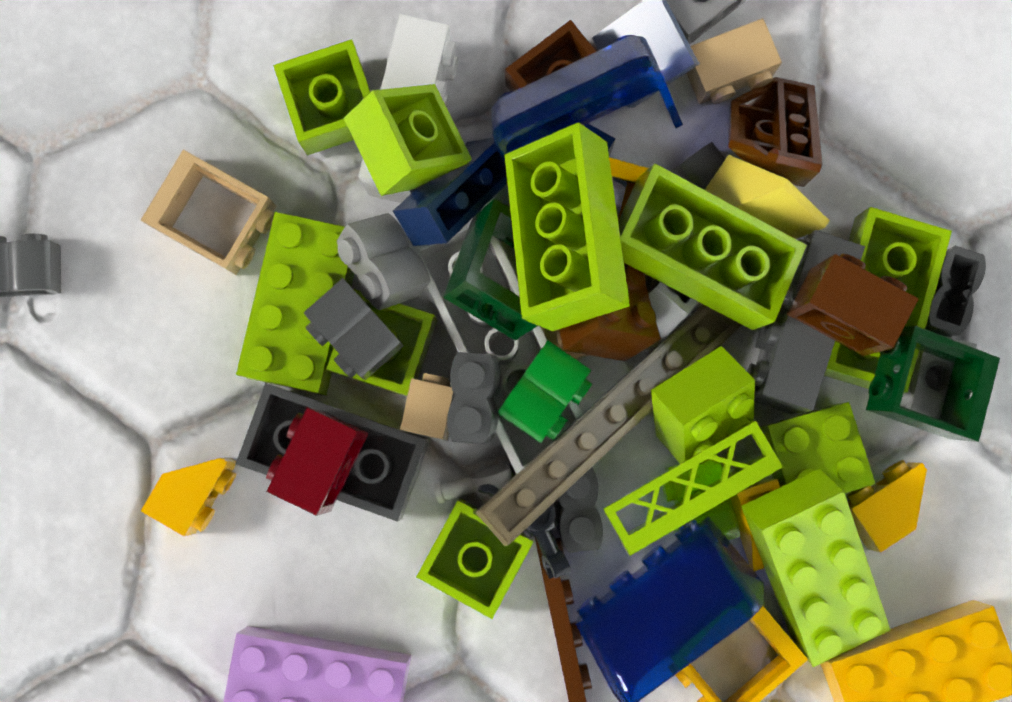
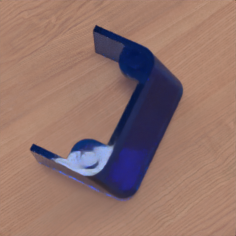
(580, 94)

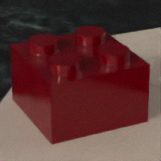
(315, 461)

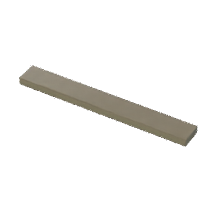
(601, 426)

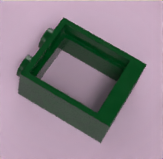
(472, 289)
(972, 373)

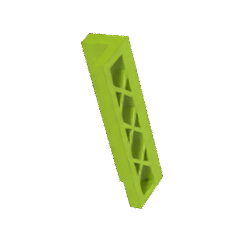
(702, 500)

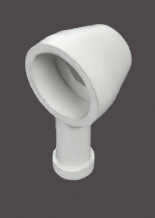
(495, 476)

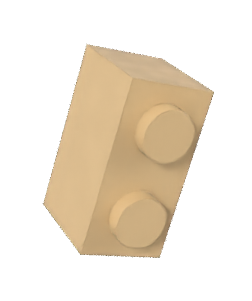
(733, 62)
(428, 406)

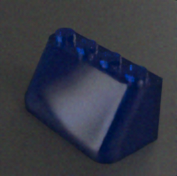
(669, 610)

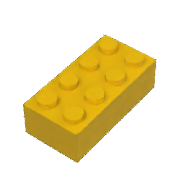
(931, 659)

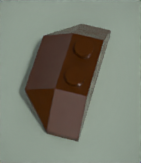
(778, 129)

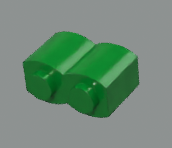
(545, 392)

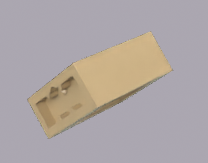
(176, 193)

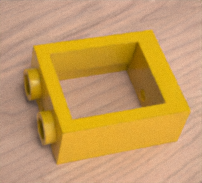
(768, 678)

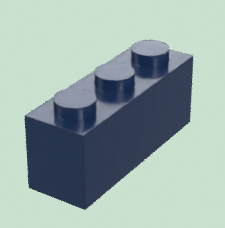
(449, 202)

